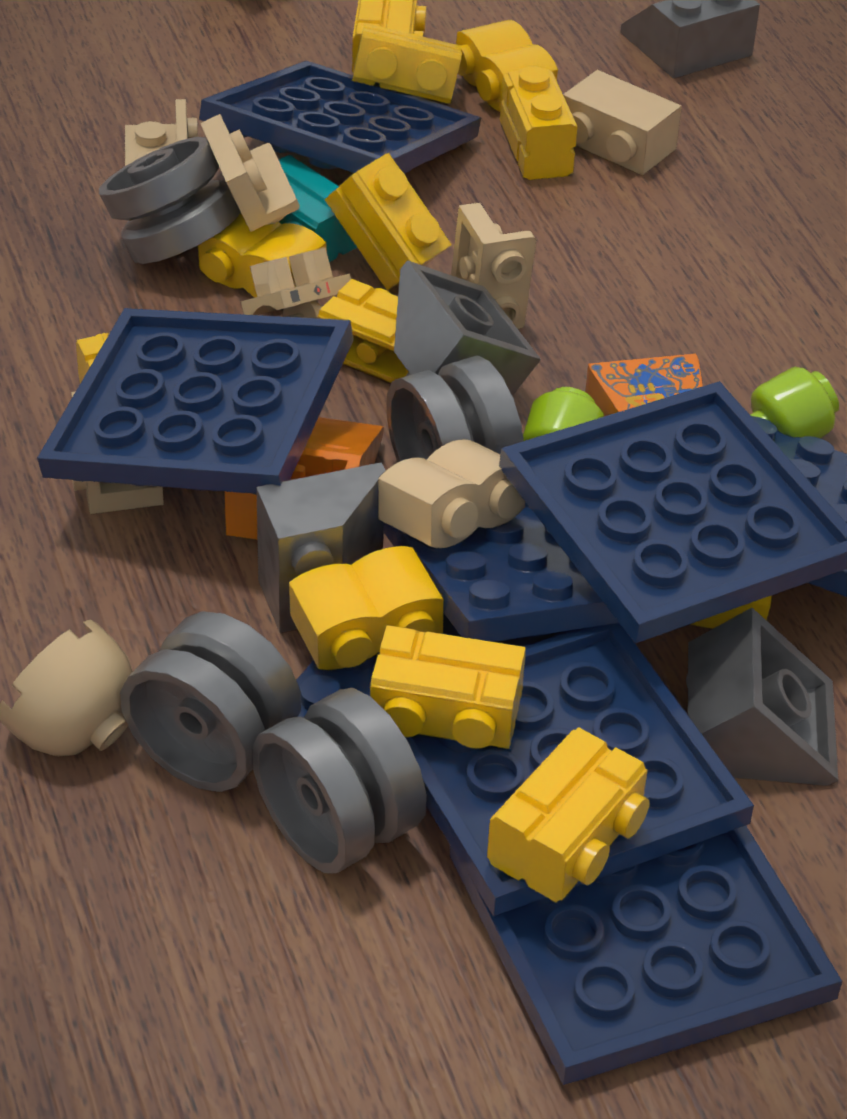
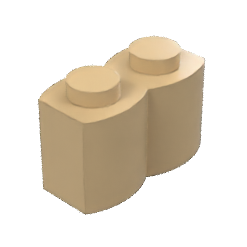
(447, 494)

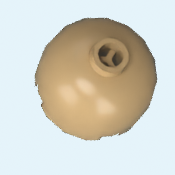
(71, 694)

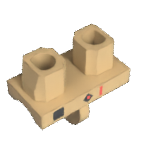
(277, 290)

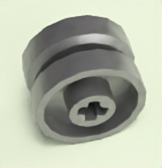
(169, 200)
(457, 404)
(208, 699)
(339, 780)

